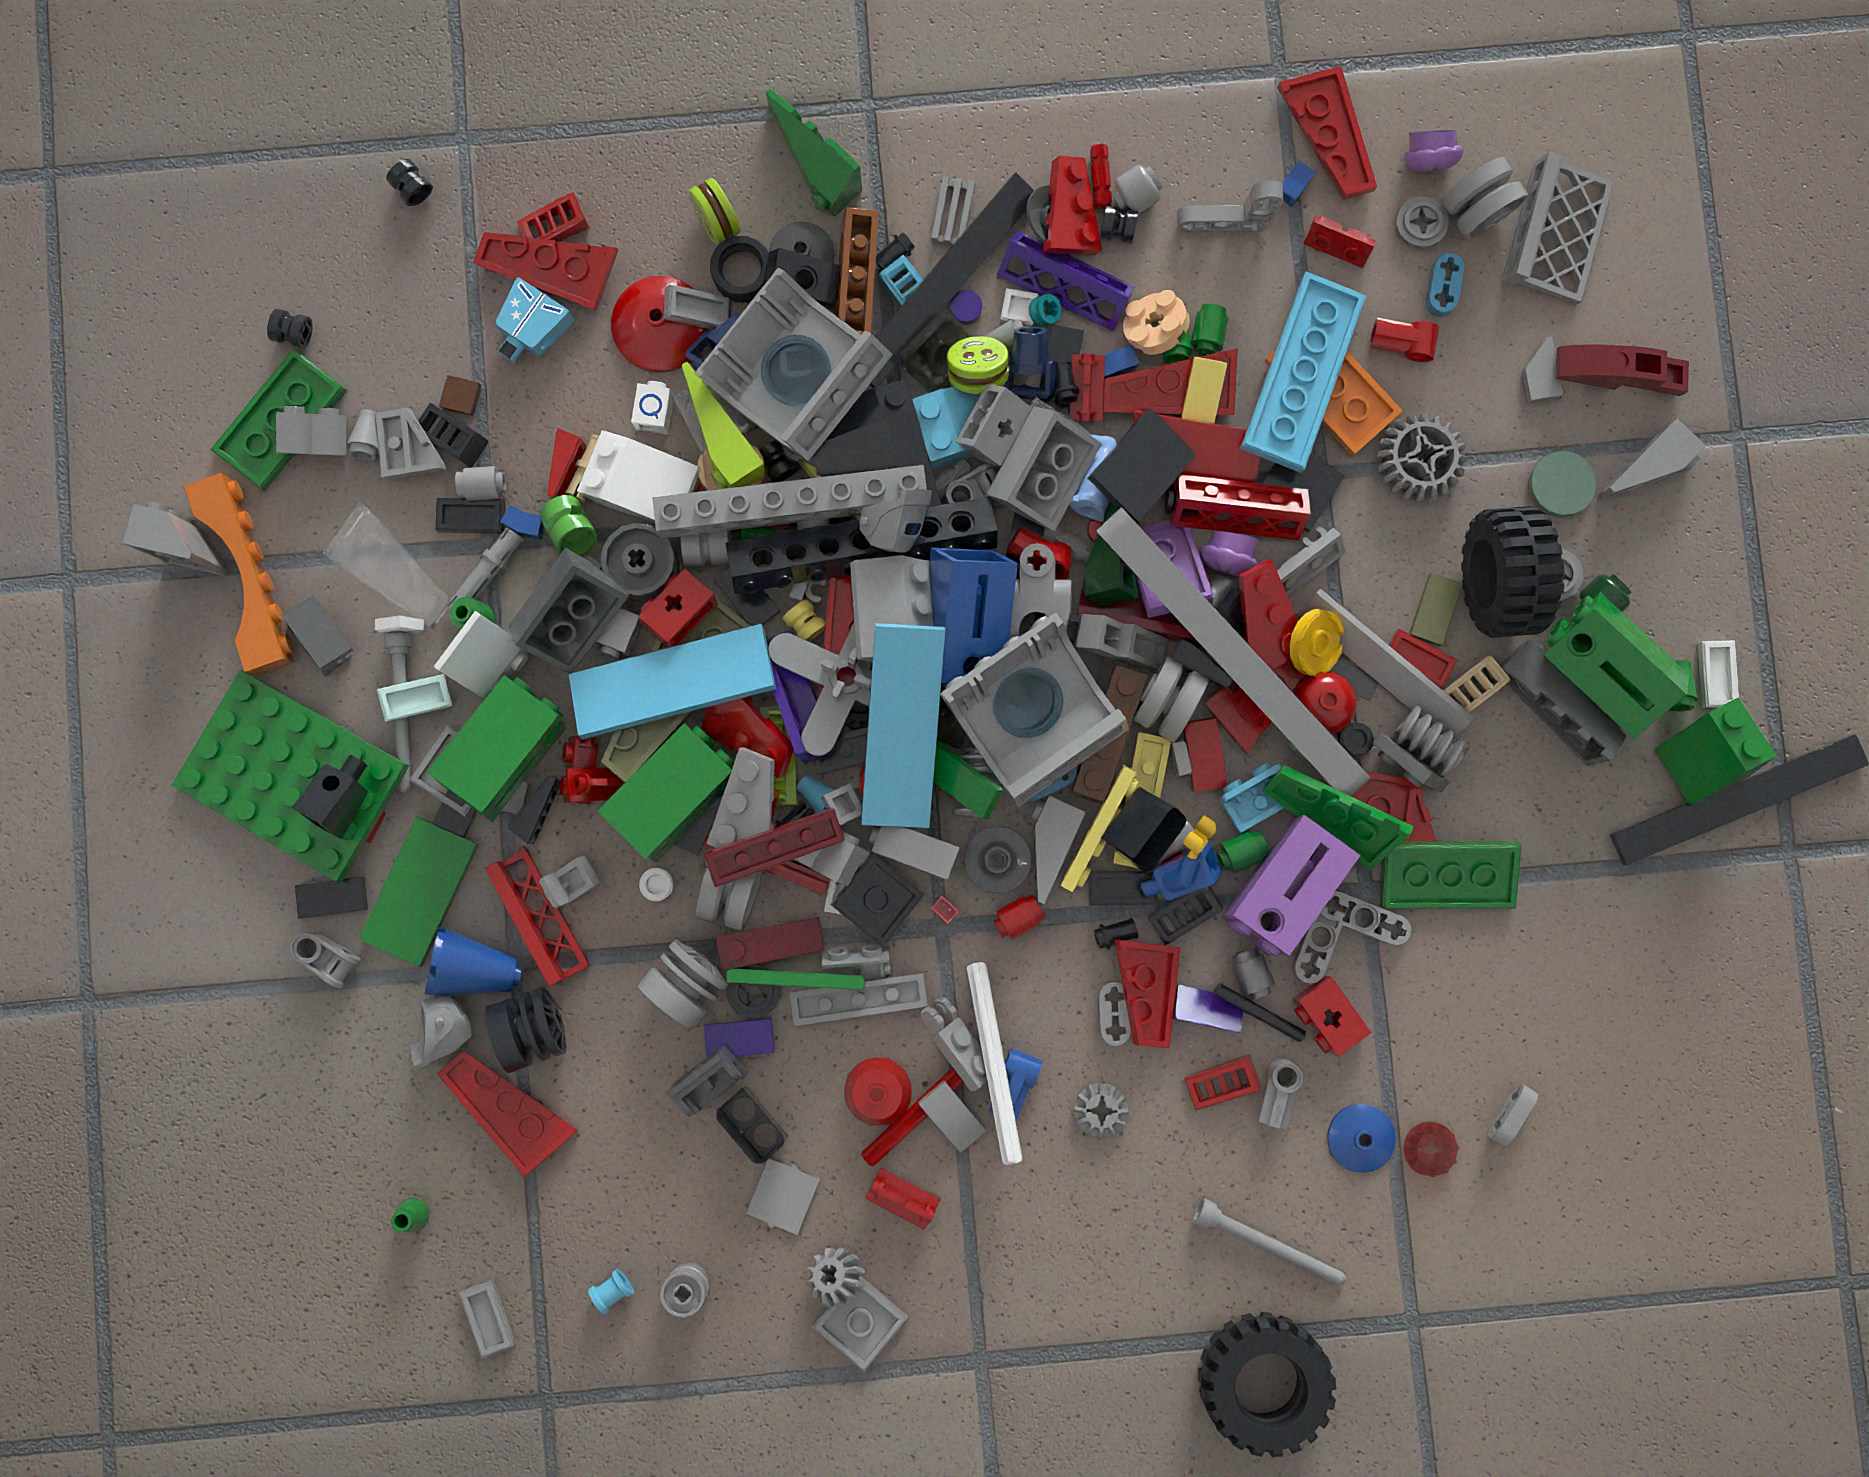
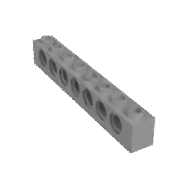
(781, 501)

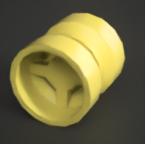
(804, 621)

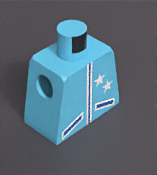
(530, 321)

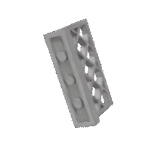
(1536, 214)

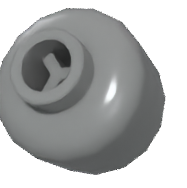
(1137, 189)

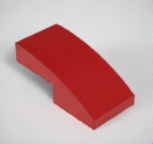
(1205, 754)

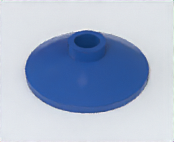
(1345, 1134)

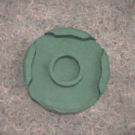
(1562, 483)

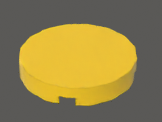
(1316, 642)

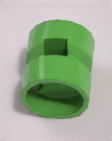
(568, 525)

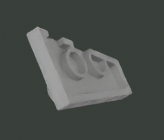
(746, 800)

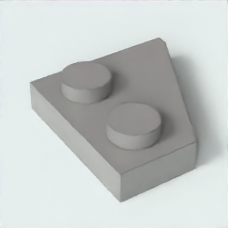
(404, 446)

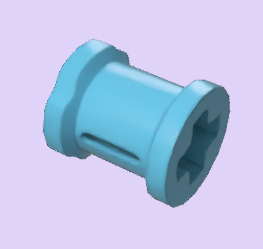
(611, 1291)

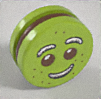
(714, 211)
(976, 363)

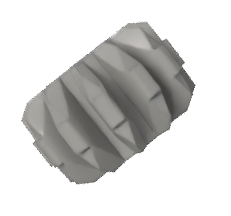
(835, 1277)

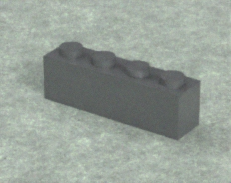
(1562, 705)

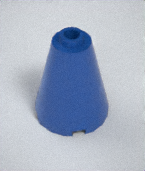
(469, 967)

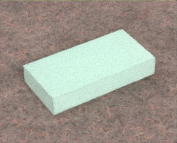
(414, 698)

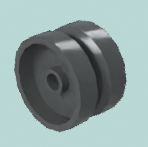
(628, 547)

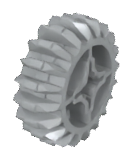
(1417, 431)

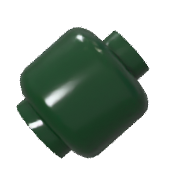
(1611, 588)

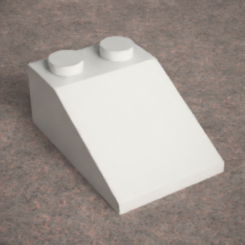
(629, 474)
(481, 656)

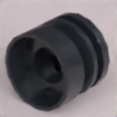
(517, 1031)

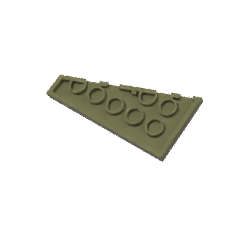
(636, 744)

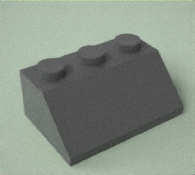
(567, 612)

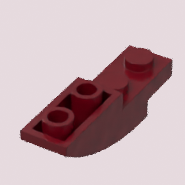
(1622, 365)

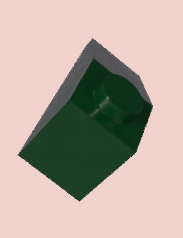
(1107, 576)

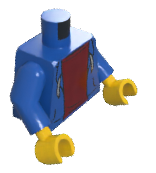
(1188, 869)

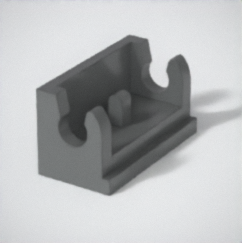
(318, 635)
(707, 1080)

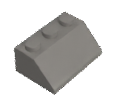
(1044, 468)
(172, 539)
(889, 593)

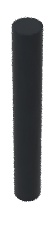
(1259, 1012)

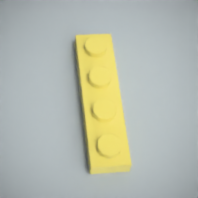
(1150, 765)
(1092, 843)

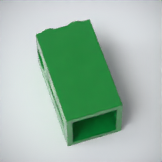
(1616, 664)
(498, 747)
(669, 792)

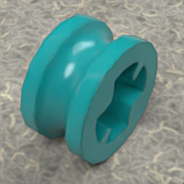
(1053, 310)

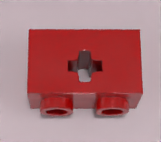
(674, 626)
(1347, 1026)

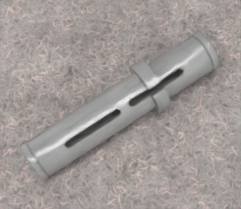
(489, 566)

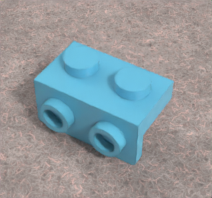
(1247, 803)

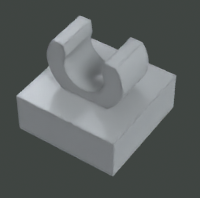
(802, 590)

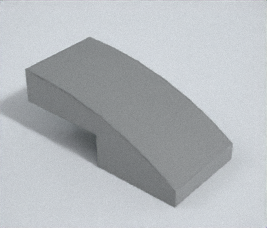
(846, 802)
(952, 1116)

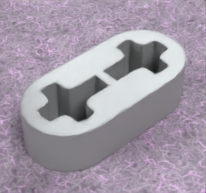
(1106, 1014)
(1512, 1115)

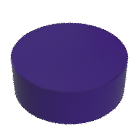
(966, 306)

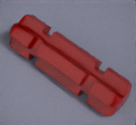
(1101, 176)

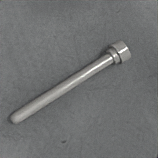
(398, 646)
(1209, 1215)

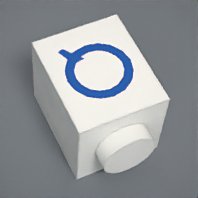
(653, 407)

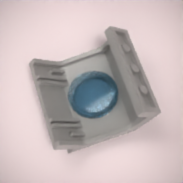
(792, 365)
(1034, 710)

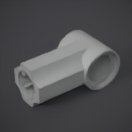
(1279, 1097)

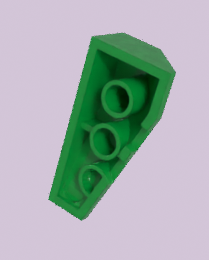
(825, 165)

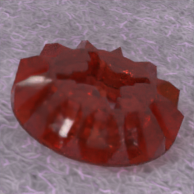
(1419, 1138)

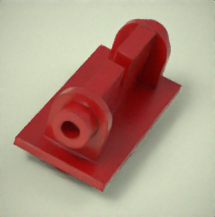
(1348, 246)
(1088, 375)
(577, 756)
(591, 784)
(902, 1198)

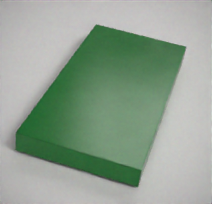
(251, 437)
(1451, 875)
(418, 892)

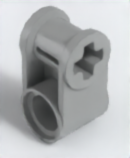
(974, 484)
(330, 961)

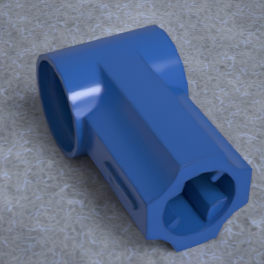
(1021, 1074)

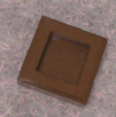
(460, 395)

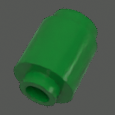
(1210, 329)
(464, 608)
(1243, 851)

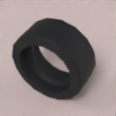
(722, 252)

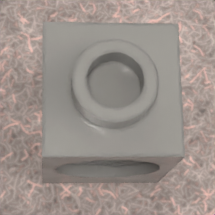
(620, 634)

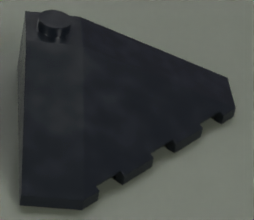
(875, 435)

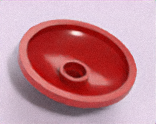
(648, 343)

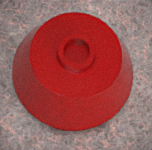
(878, 1091)

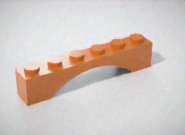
(260, 634)

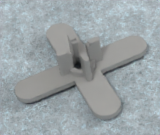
(822, 668)

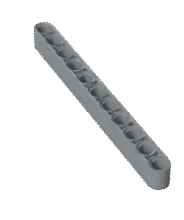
(1232, 653)

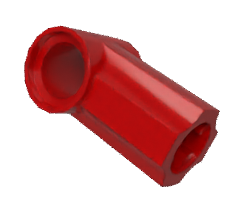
(1414, 340)
(1062, 551)

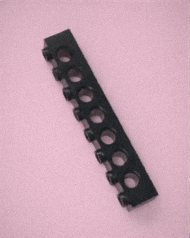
(844, 540)

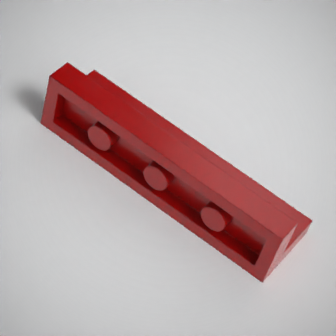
(1242, 502)
(526, 923)

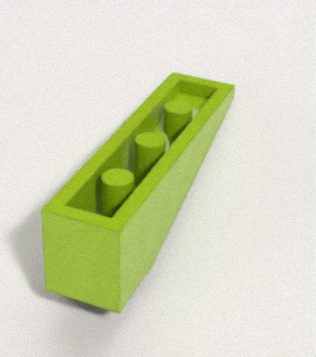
(729, 452)

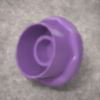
(1433, 150)
(1229, 553)

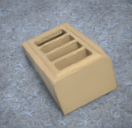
(1495, 672)

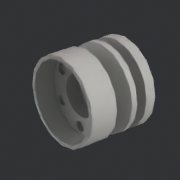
(683, 984)

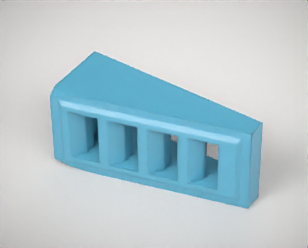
(892, 271)

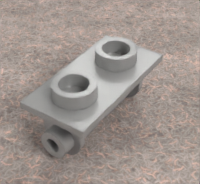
(870, 959)

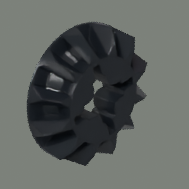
(759, 1006)

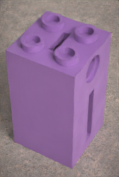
(1290, 886)

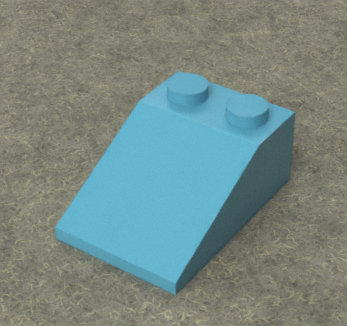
(941, 421)

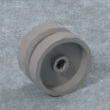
(1484, 197)
(1166, 697)
(737, 896)

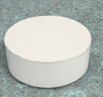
(656, 884)

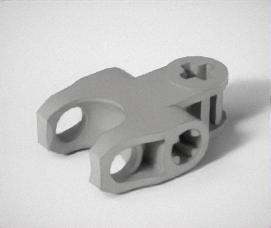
(1039, 590)

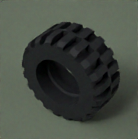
(1512, 571)
(1295, 1419)

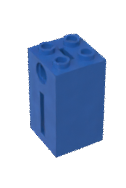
(973, 603)

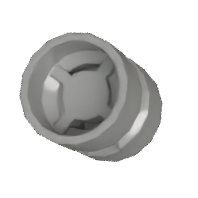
(705, 547)
(685, 1290)

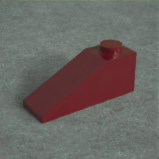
(770, 943)

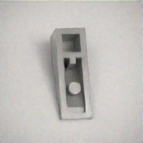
(1666, 454)
(1053, 836)

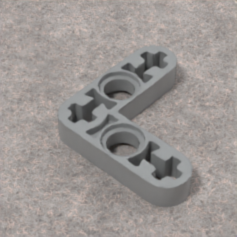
(1256, 215)
(1333, 925)

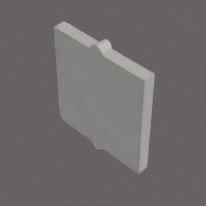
(783, 1196)

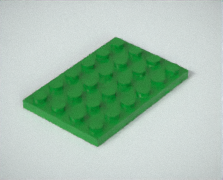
(262, 758)

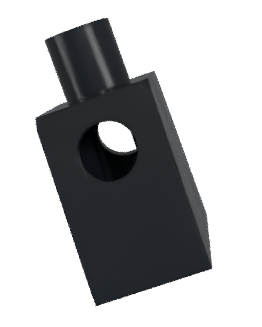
(334, 797)

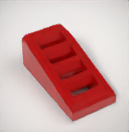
(555, 208)
(566, 452)
(1227, 1094)

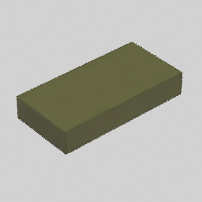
(1435, 609)

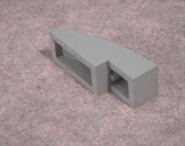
(1122, 642)

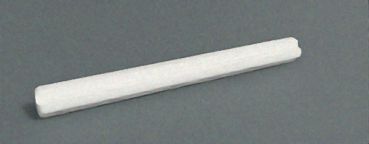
(994, 1064)

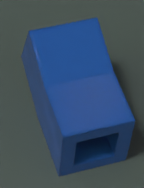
(1296, 183)
(1120, 362)
(523, 523)

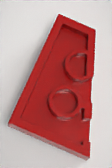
(1072, 213)
(1267, 614)
(741, 725)
(1149, 989)

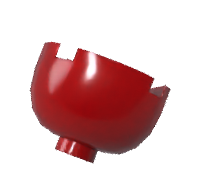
(1328, 699)

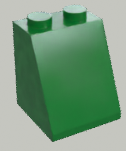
(1715, 752)

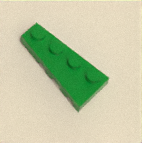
(1346, 818)

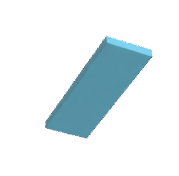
(1303, 372)
(671, 681)
(902, 725)

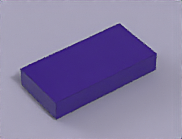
(741, 1037)

